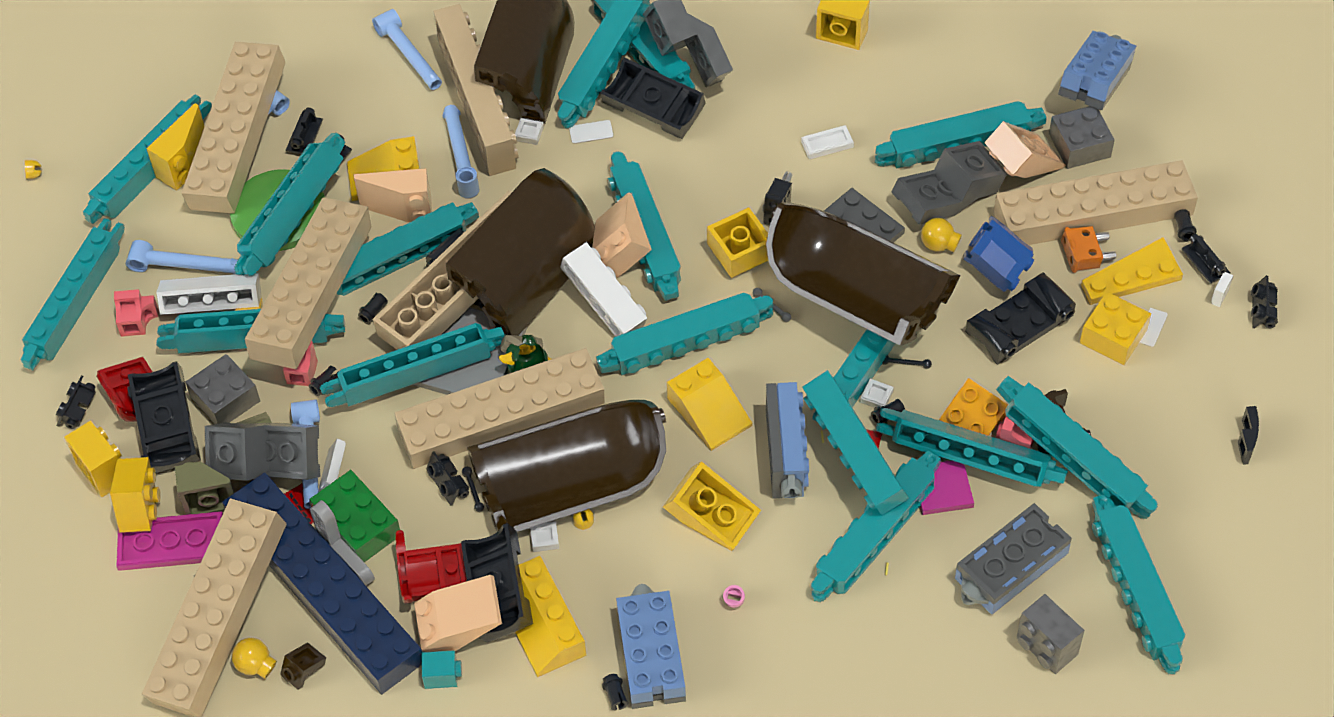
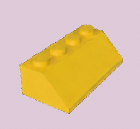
(553, 636)

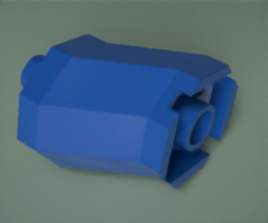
(999, 254)

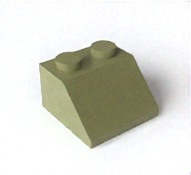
(201, 488)

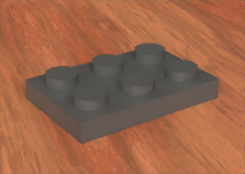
(862, 212)

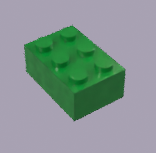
(359, 514)

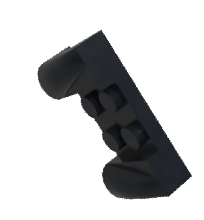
(654, 98)
(1022, 318)
(163, 417)
(498, 557)

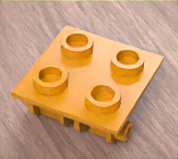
(975, 409)

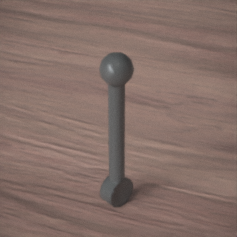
(786, 317)

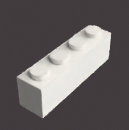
(603, 291)
(208, 293)

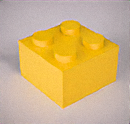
(843, 22)
(738, 242)
(1115, 328)
(94, 455)
(134, 494)

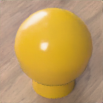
(940, 235)
(252, 657)

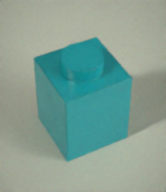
(440, 669)

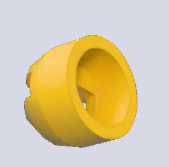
(30, 171)
(579, 523)

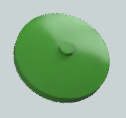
(256, 195)

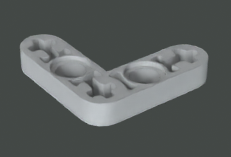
(327, 527)

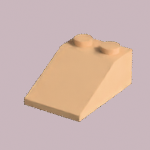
(1022, 151)
(395, 193)
(621, 236)
(457, 614)

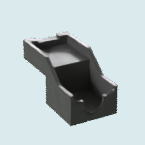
(676, 28)
(955, 183)
(256, 448)

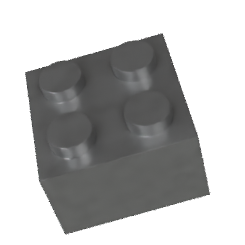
(1081, 136)
(223, 390)
(1049, 634)

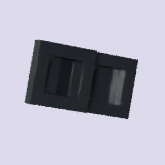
(1249, 434)

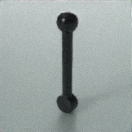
(925, 363)
(467, 472)

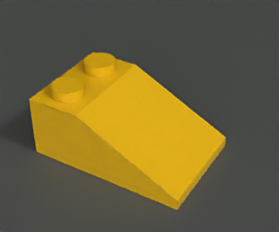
(176, 147)
(389, 156)
(708, 404)
(712, 506)

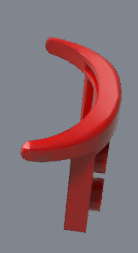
(115, 383)
(427, 569)

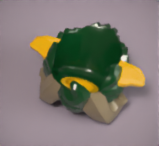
(522, 352)

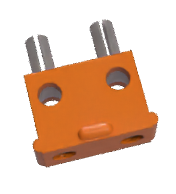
(1083, 248)

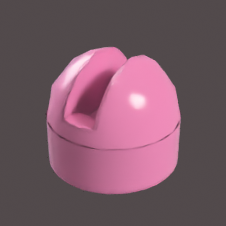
(734, 591)

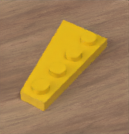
(1137, 272)

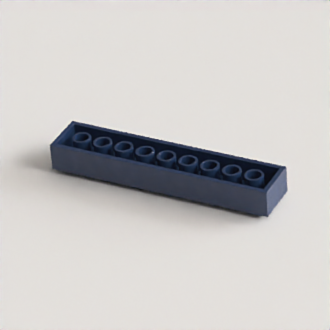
(335, 592)

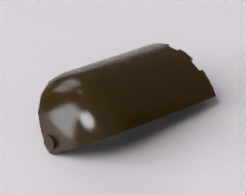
(526, 52)
(519, 250)
(856, 272)
(570, 463)

